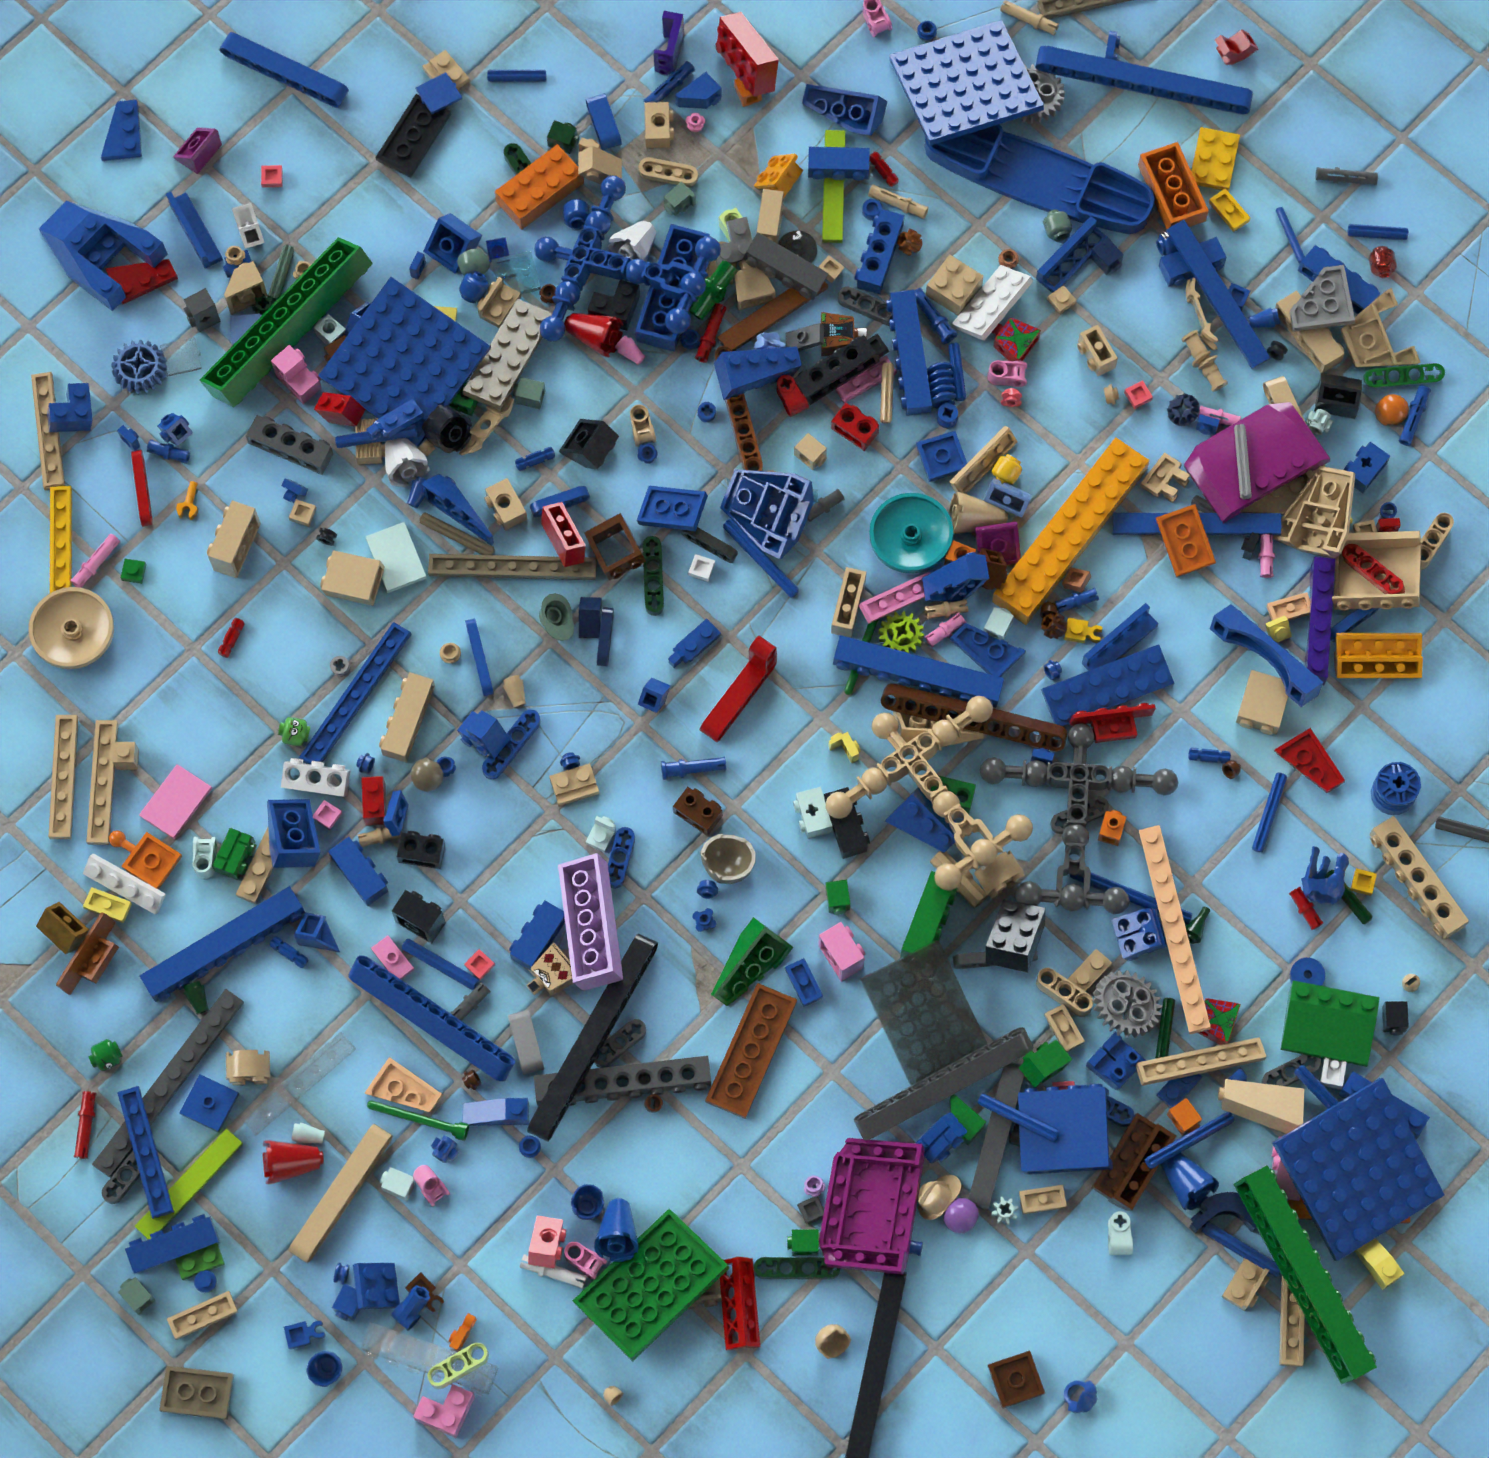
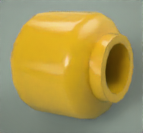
(1007, 469)

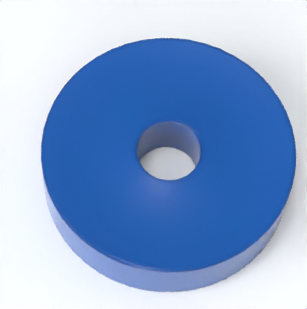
(1307, 965)

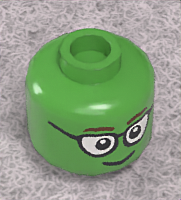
(294, 731)

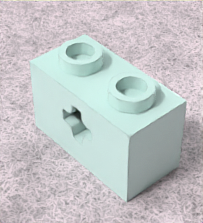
(812, 825)

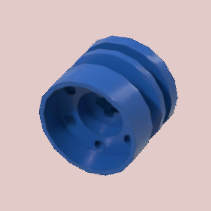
(1392, 799)

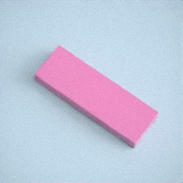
(863, 382)

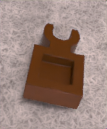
(421, 1281)

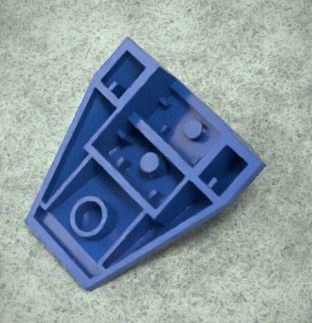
(769, 507)

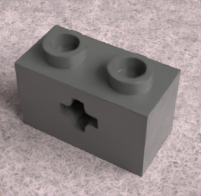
(201, 310)

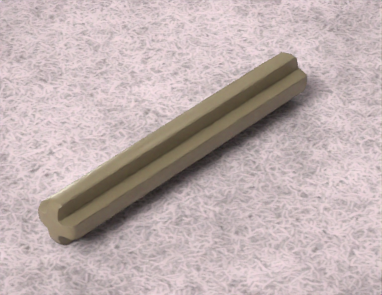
(456, 534)

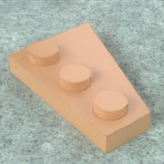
(403, 1087)

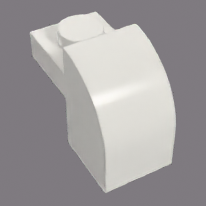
(248, 225)

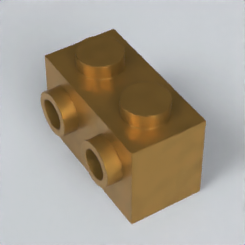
(62, 927)

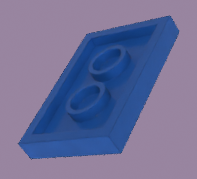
(672, 508)

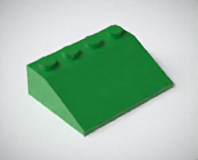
(1329, 1023)

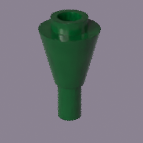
(1196, 926)

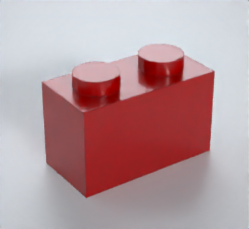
(339, 409)
(373, 800)

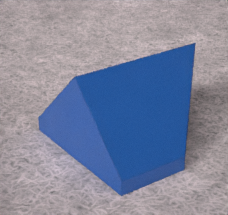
(315, 933)

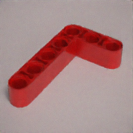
(760, 665)

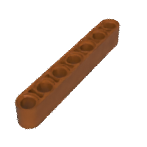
(742, 422)

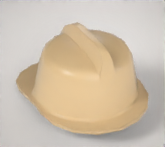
(937, 1196)

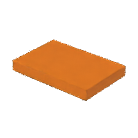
(1185, 540)

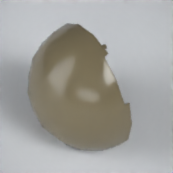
(728, 858)

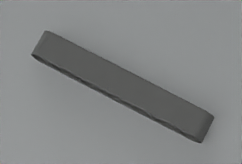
(995, 1138)

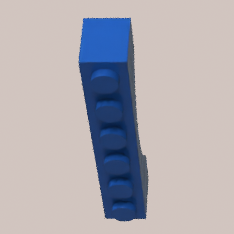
(1237, 629)

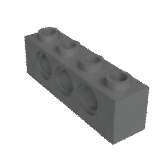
(315, 461)

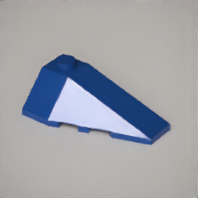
(852, 110)
(446, 497)

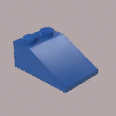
(292, 833)

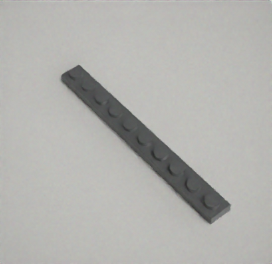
(172, 1077)

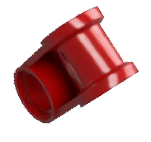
(792, 398)

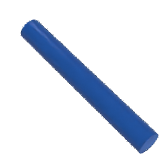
(1290, 234)

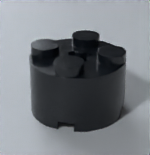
(447, 429)

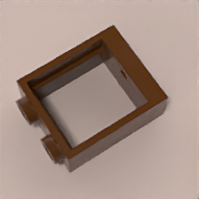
(604, 531)

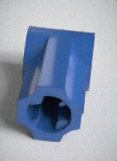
(409, 1310)

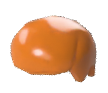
(1392, 409)

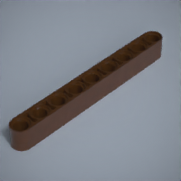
(1002, 730)

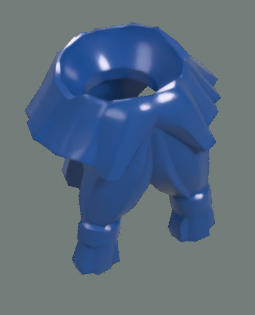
(1323, 889)

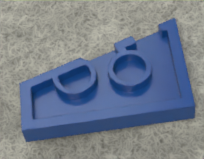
(124, 133)
(988, 652)

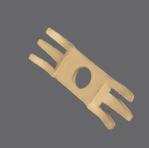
(1193, 298)
(495, 417)

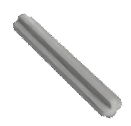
(1242, 461)

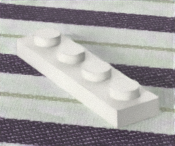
(124, 883)

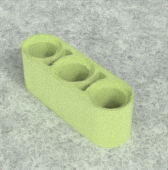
(464, 1355)

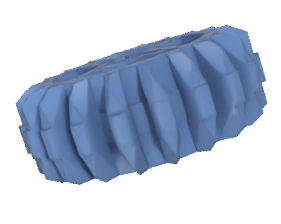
(124, 363)

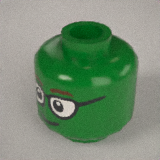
(105, 1055)

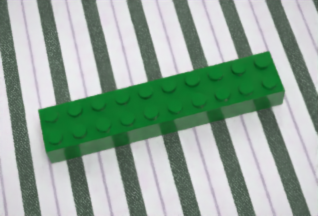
(286, 321)
(1305, 1275)

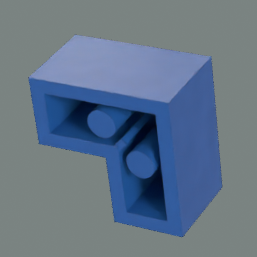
(75, 413)
(483, 733)

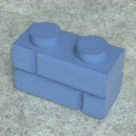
(1007, 497)

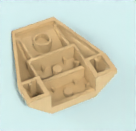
(1320, 514)

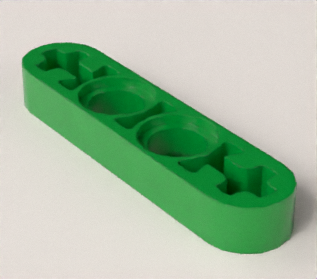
(1404, 378)

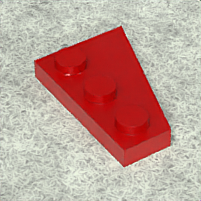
(142, 278)
(1311, 760)

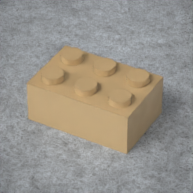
(233, 539)

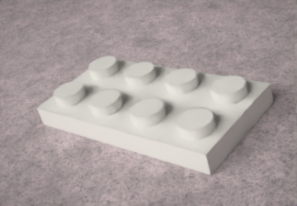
(992, 302)

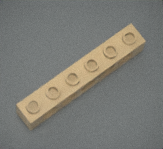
(1418, 866)

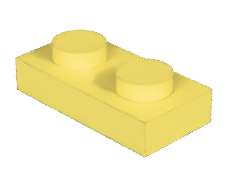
(113, 906)

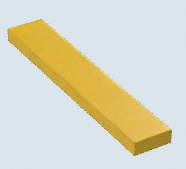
(60, 537)

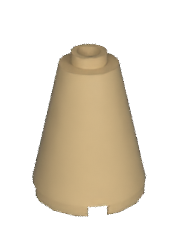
(973, 512)

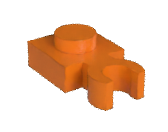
(459, 1337)

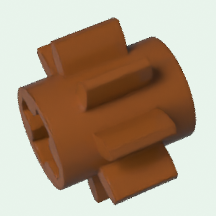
(909, 242)

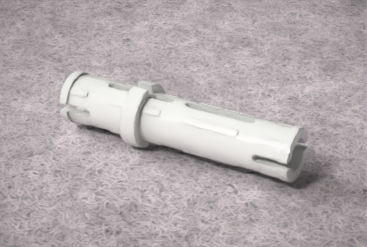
(558, 1273)

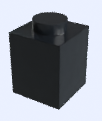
(1395, 1017)

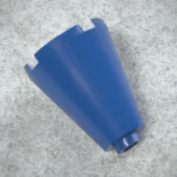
(1189, 1181)
(617, 1232)

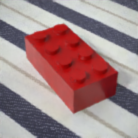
(747, 54)

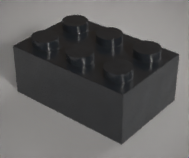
(1015, 935)

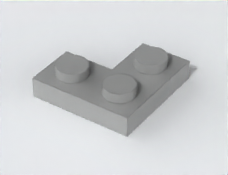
(740, 241)

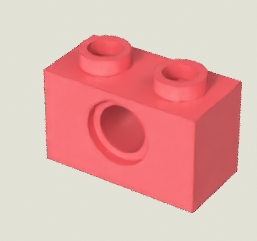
(544, 1253)

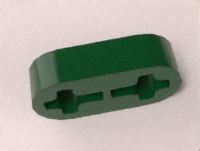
(521, 157)

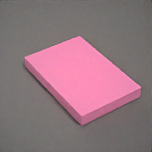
(175, 801)

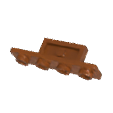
(91, 957)

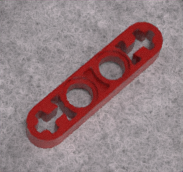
(142, 488)
(1375, 569)

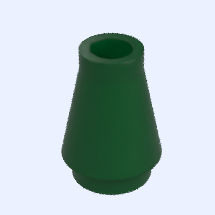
(196, 996)

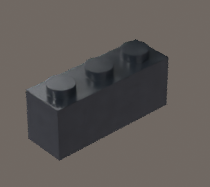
(848, 831)

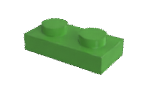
(199, 1260)

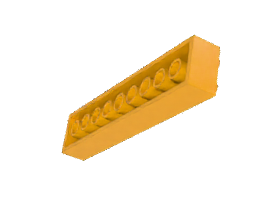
(1071, 530)

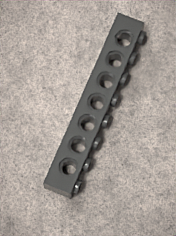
(633, 1073)

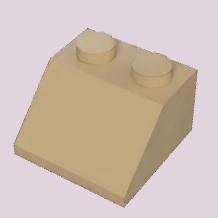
(244, 287)

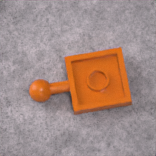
(149, 859)

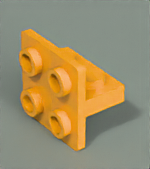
(779, 174)

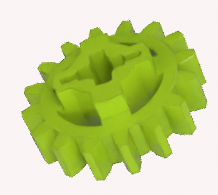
(895, 628)

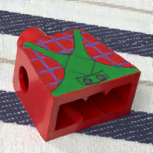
(1015, 339)
(1221, 1019)

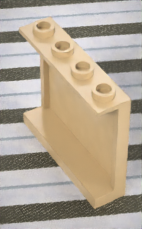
(1398, 553)

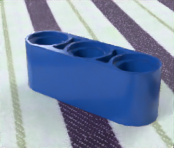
(603, 121)

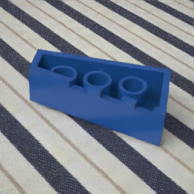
(754, 368)

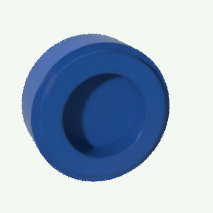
(871, 208)

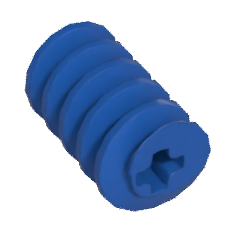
(940, 384)

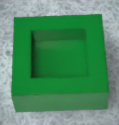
(133, 571)

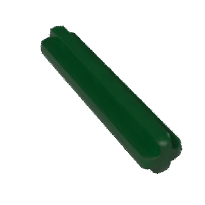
(1354, 903)
(1165, 1028)

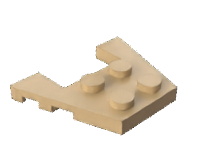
(1368, 339)

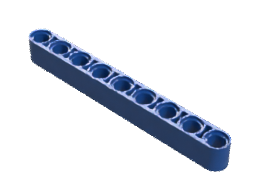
(431, 1018)

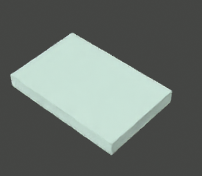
(398, 555)

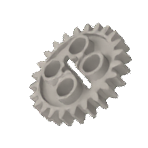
(1050, 92)
(1144, 1009)

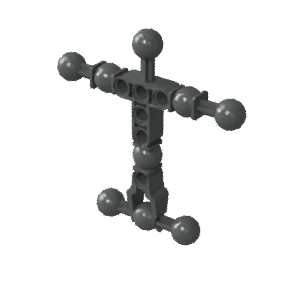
(1075, 834)

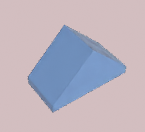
(241, 324)

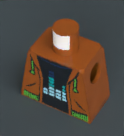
(838, 332)

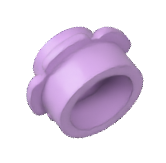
(814, 1181)

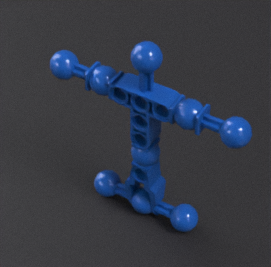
(635, 270)

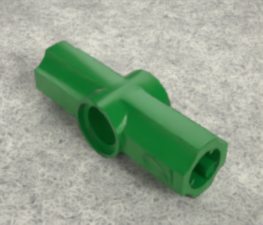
(714, 290)

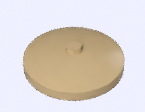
(71, 628)

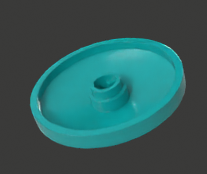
(915, 516)

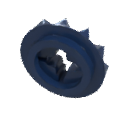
(1189, 415)

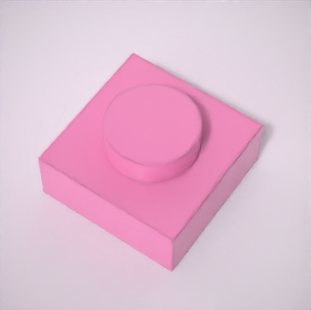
(327, 814)

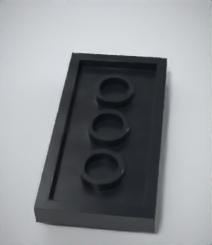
(412, 137)

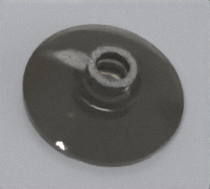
(808, 244)

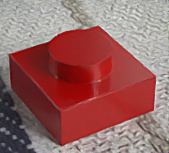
(1388, 525)

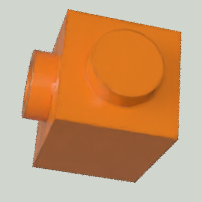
(1112, 827)

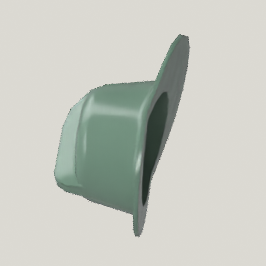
(557, 617)

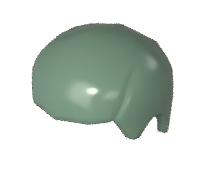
(473, 261)

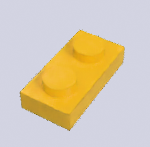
(1229, 210)

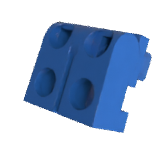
(1139, 933)
(1114, 1062)

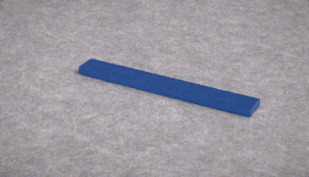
(1218, 294)
(1239, 525)
(356, 694)

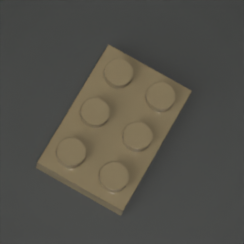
(196, 1392)

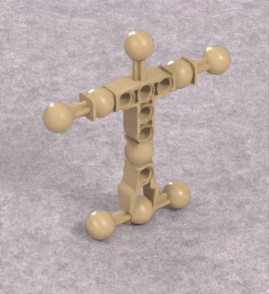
(944, 802)

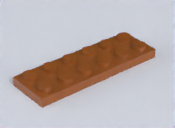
(751, 1051)

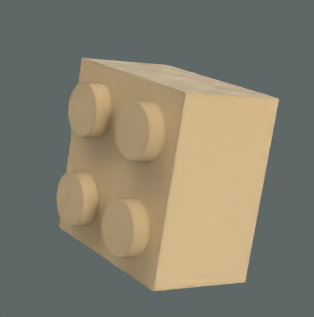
(954, 285)

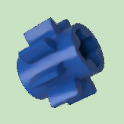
(444, 1149)

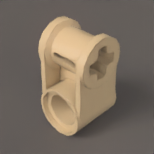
(641, 429)

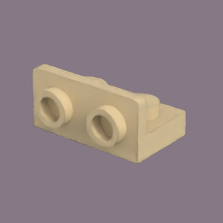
(497, 302)
(1245, 1284)

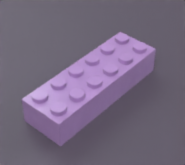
(590, 922)

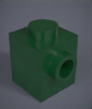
(564, 135)

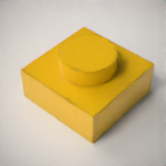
(1363, 882)

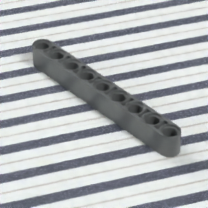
(943, 1083)

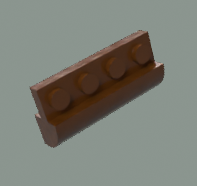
(1130, 1174)

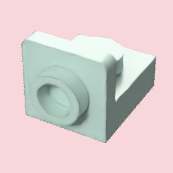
(601, 833)

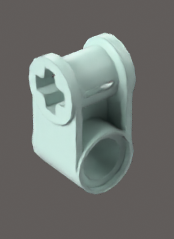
(204, 853)
(1120, 1239)

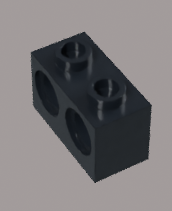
(419, 855)

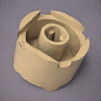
(1000, 874)
(247, 1066)

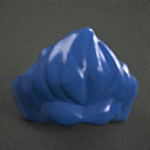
(1086, 1400)

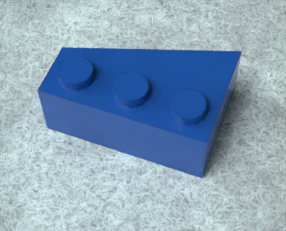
(957, 579)
(919, 820)

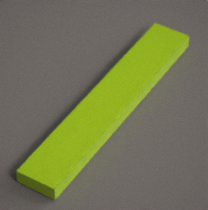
(833, 196)
(193, 1181)

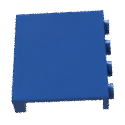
(1081, 1124)

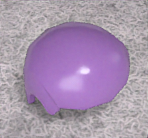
(961, 1215)

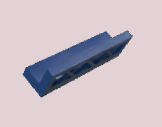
(194, 229)
(1062, 255)
(1121, 639)

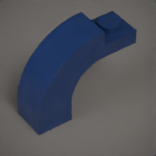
(1222, 1204)

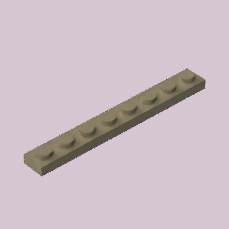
(509, 567)

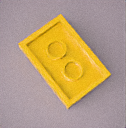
(1214, 158)

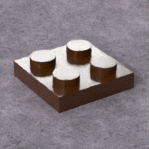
(1016, 1379)

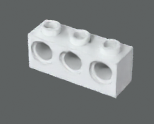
(305, 782)

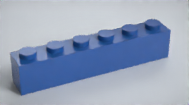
(910, 352)

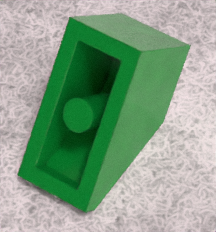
(967, 1117)

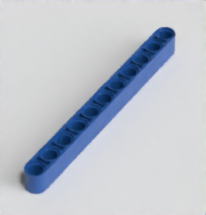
(1144, 80)

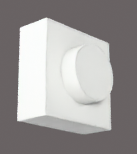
(701, 567)

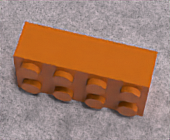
(1173, 186)
(539, 187)

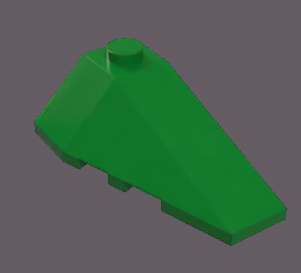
(752, 956)

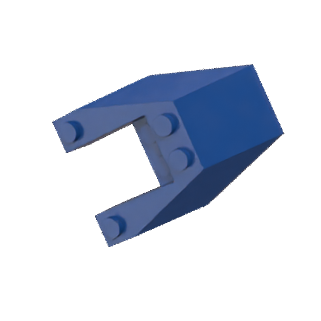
(89, 240)

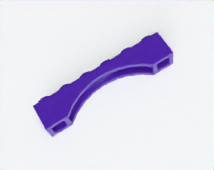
(1320, 616)

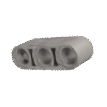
(526, 1042)

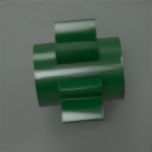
(261, 302)

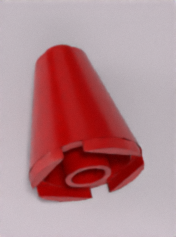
(595, 331)
(289, 1160)

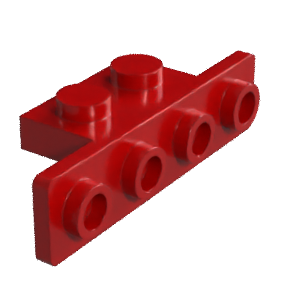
(1113, 723)

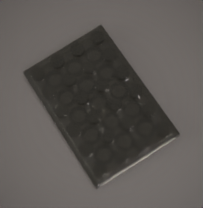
(923, 1012)

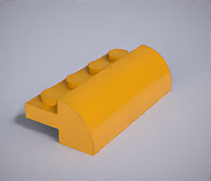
(1378, 655)

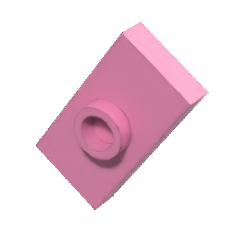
(392, 958)

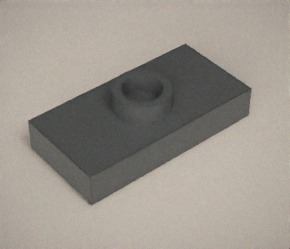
(806, 337)

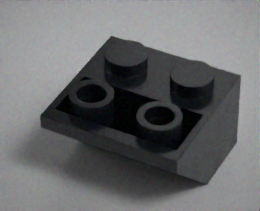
(1338, 395)

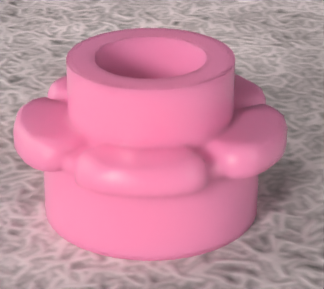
(695, 127)

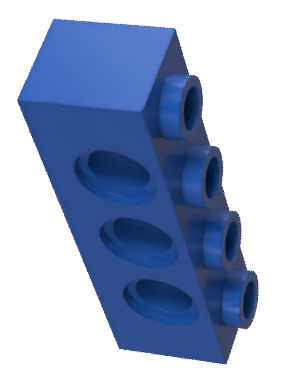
(874, 280)

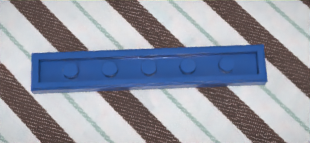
(145, 1152)

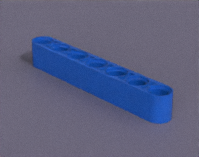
(284, 69)

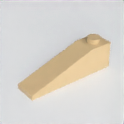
(912, 726)

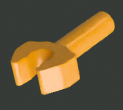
(188, 503)

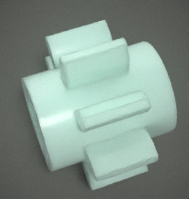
(1319, 421)
(1002, 1205)

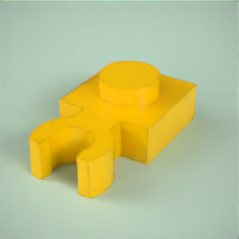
(1078, 631)

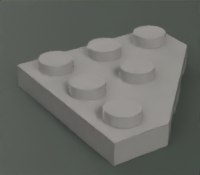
(1324, 302)

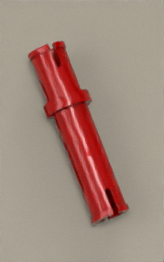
(708, 341)
(86, 1116)

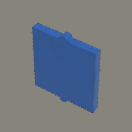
(438, 93)

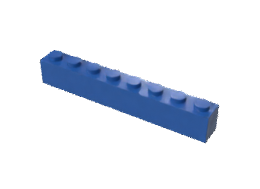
(916, 671)
(222, 944)

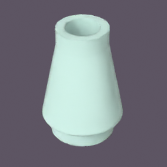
(306, 1134)

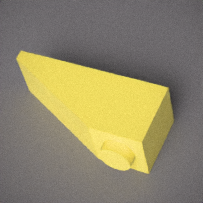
(1379, 1263)

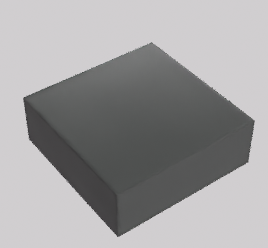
(811, 1210)

